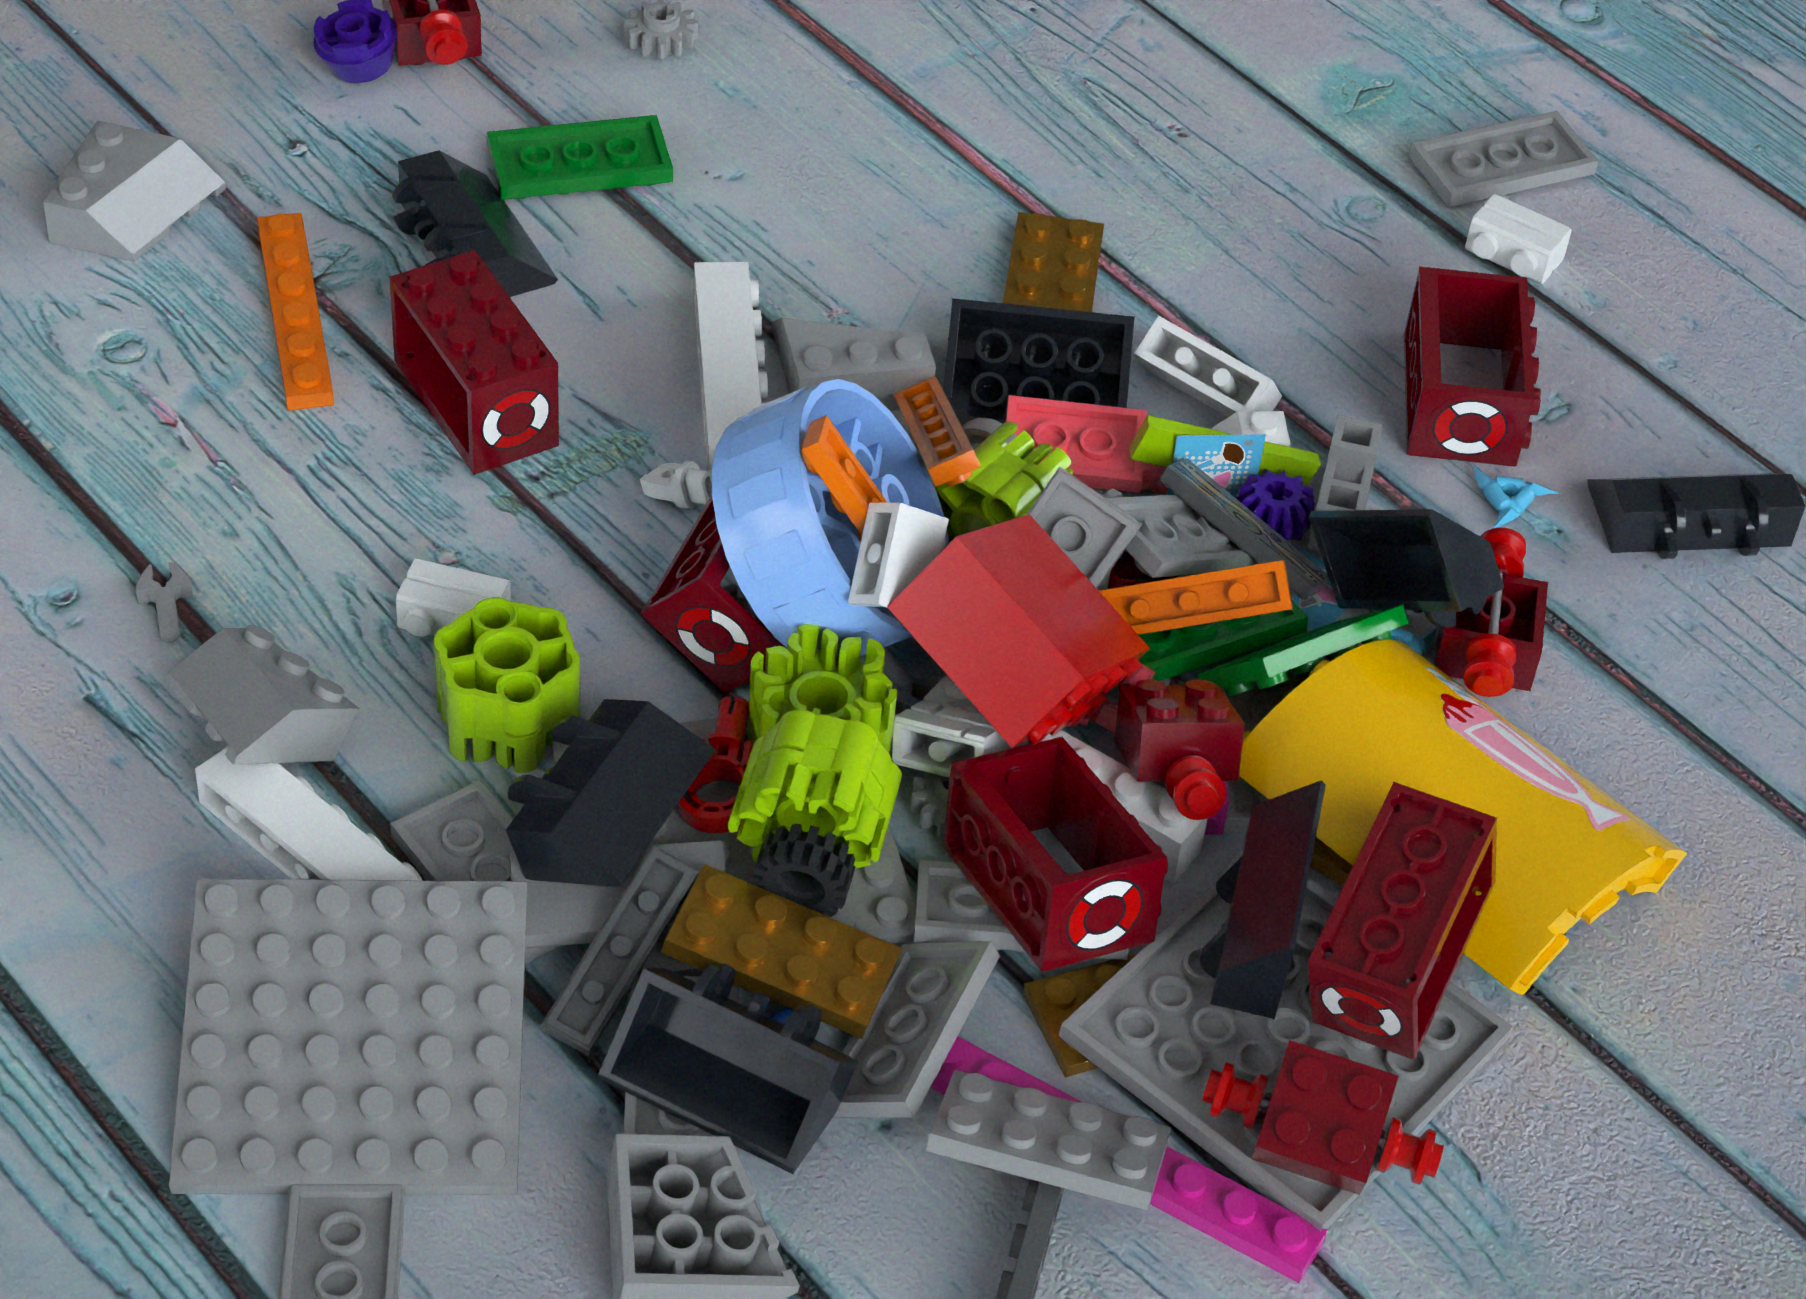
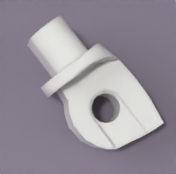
(679, 483)

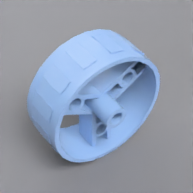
(780, 525)

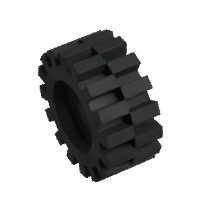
(825, 868)

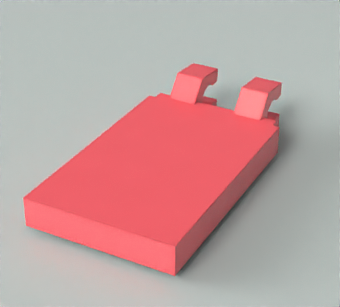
(1093, 439)

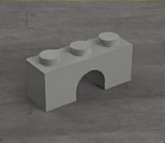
(1348, 467)

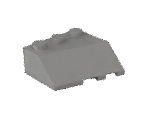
(126, 191)
(869, 357)
(262, 699)
(688, 1223)

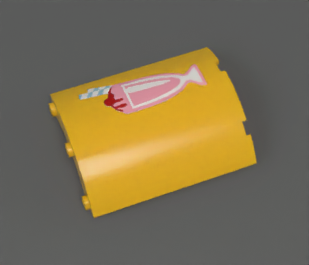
(1402, 720)

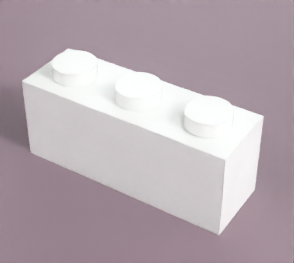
(1204, 371)

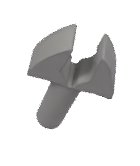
(165, 598)
(906, 685)

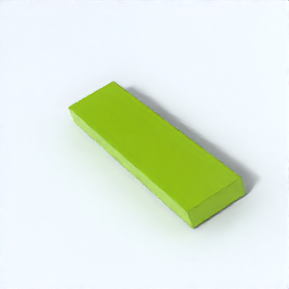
(1158, 436)

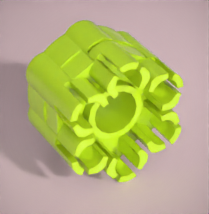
(1003, 484)
(506, 679)
(822, 683)
(819, 776)

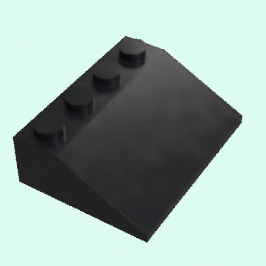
(1034, 354)

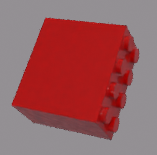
(1019, 630)

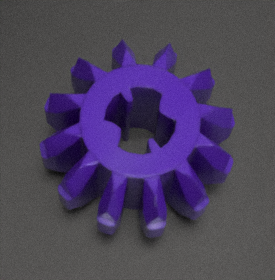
(1279, 502)

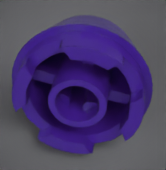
(356, 41)

